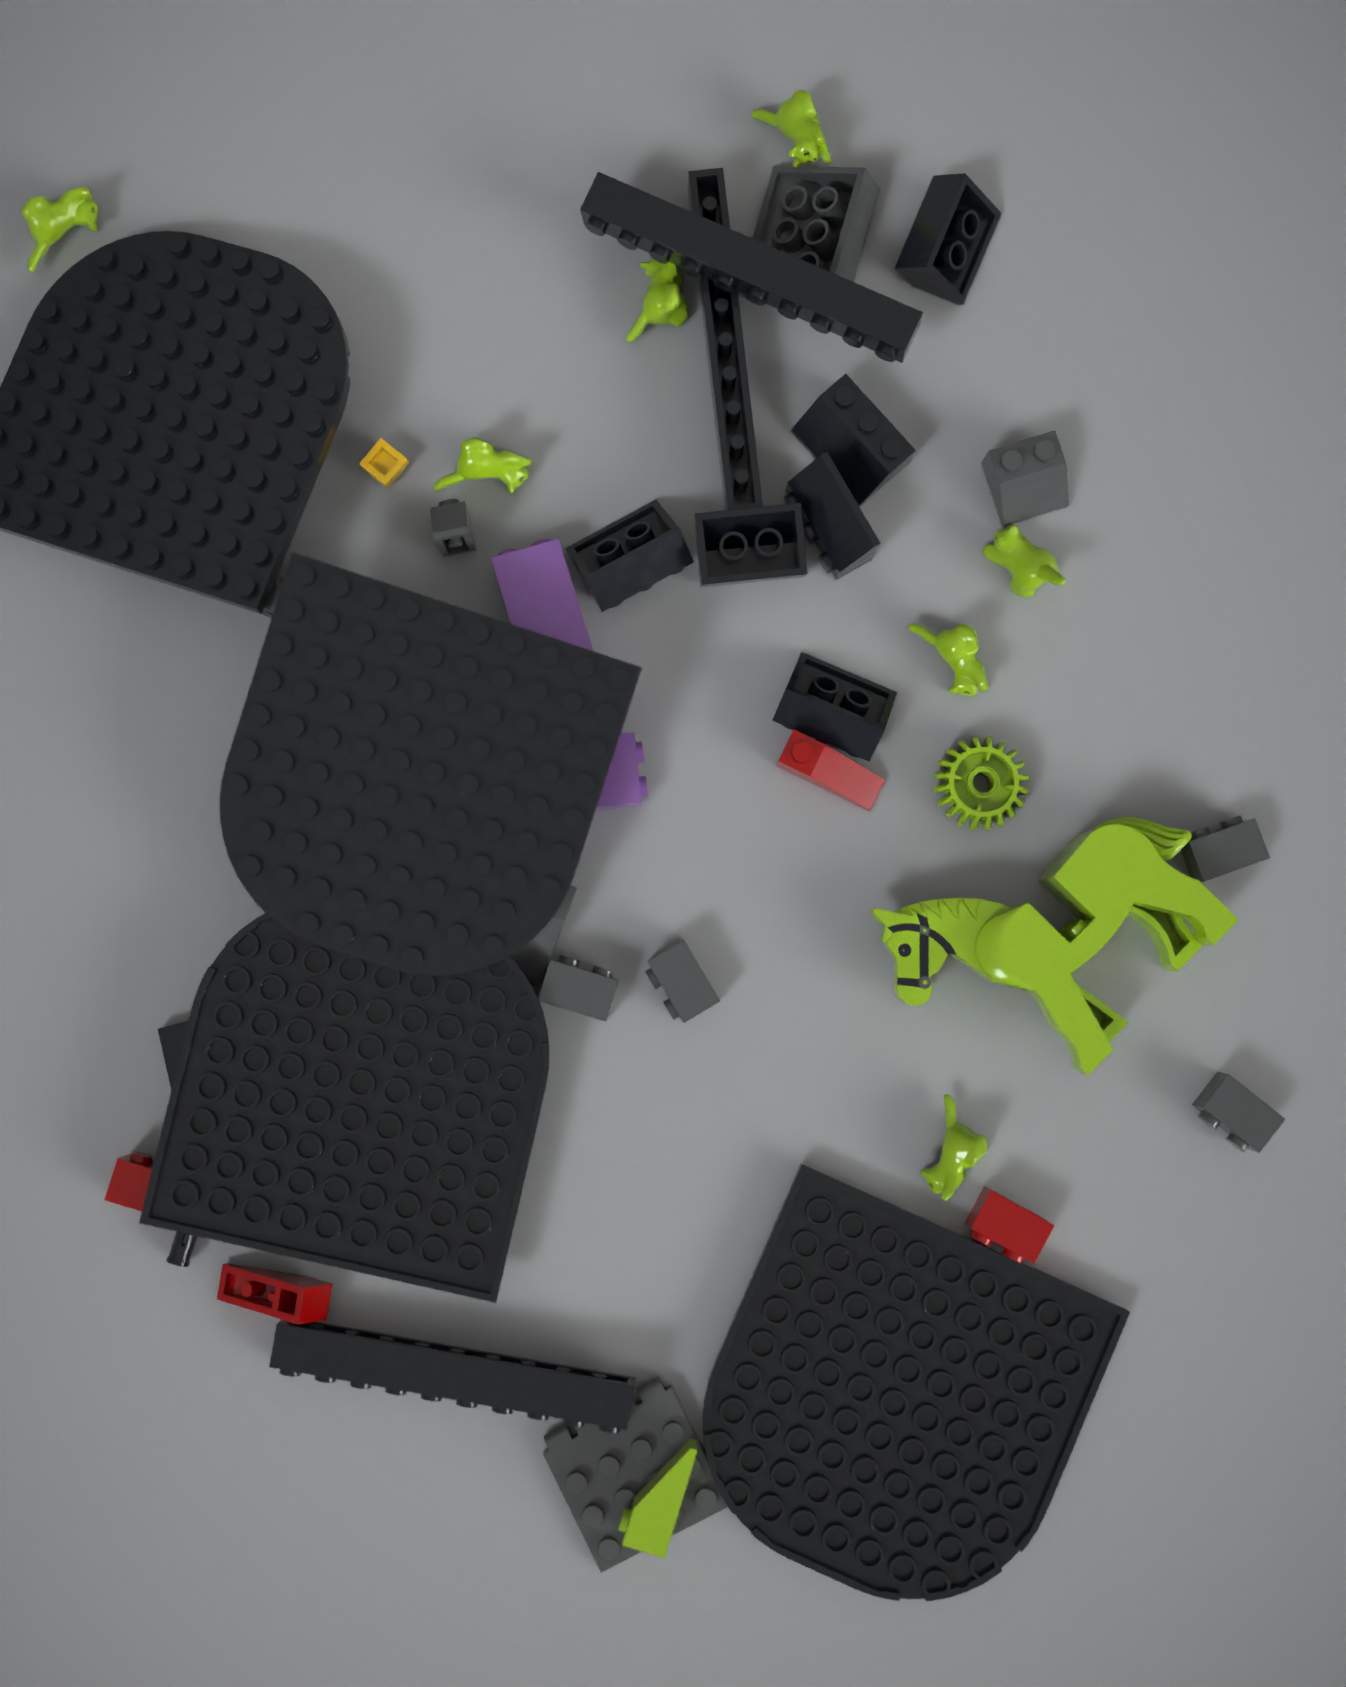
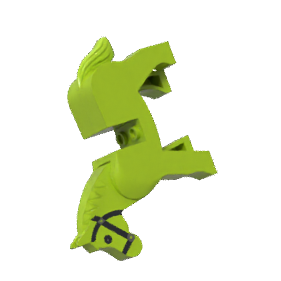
(1101, 881)

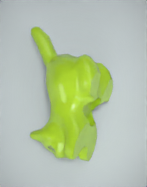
(800, 125)
(52, 219)
(663, 300)
(482, 461)
(1026, 563)
(959, 650)
(959, 1151)

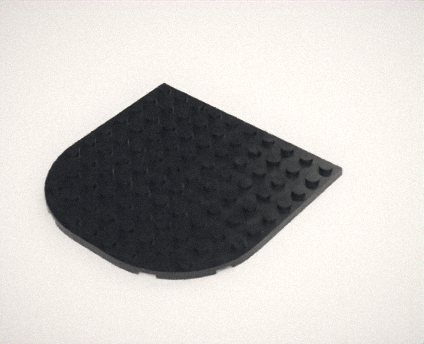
(173, 412)
(415, 772)
(354, 1112)
(898, 1395)

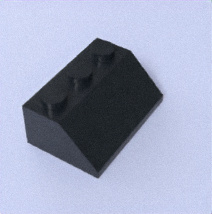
(948, 238)
(856, 437)
(832, 517)
(750, 545)
(630, 555)
(835, 707)

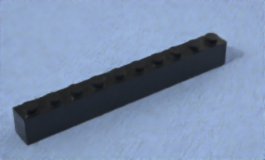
(750, 268)
(726, 360)
(454, 1373)

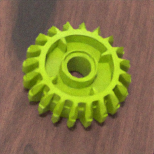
(999, 772)

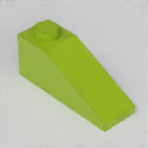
(656, 1507)

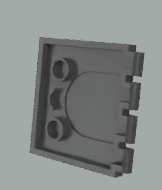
(607, 1470)

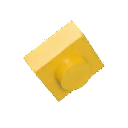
(384, 463)

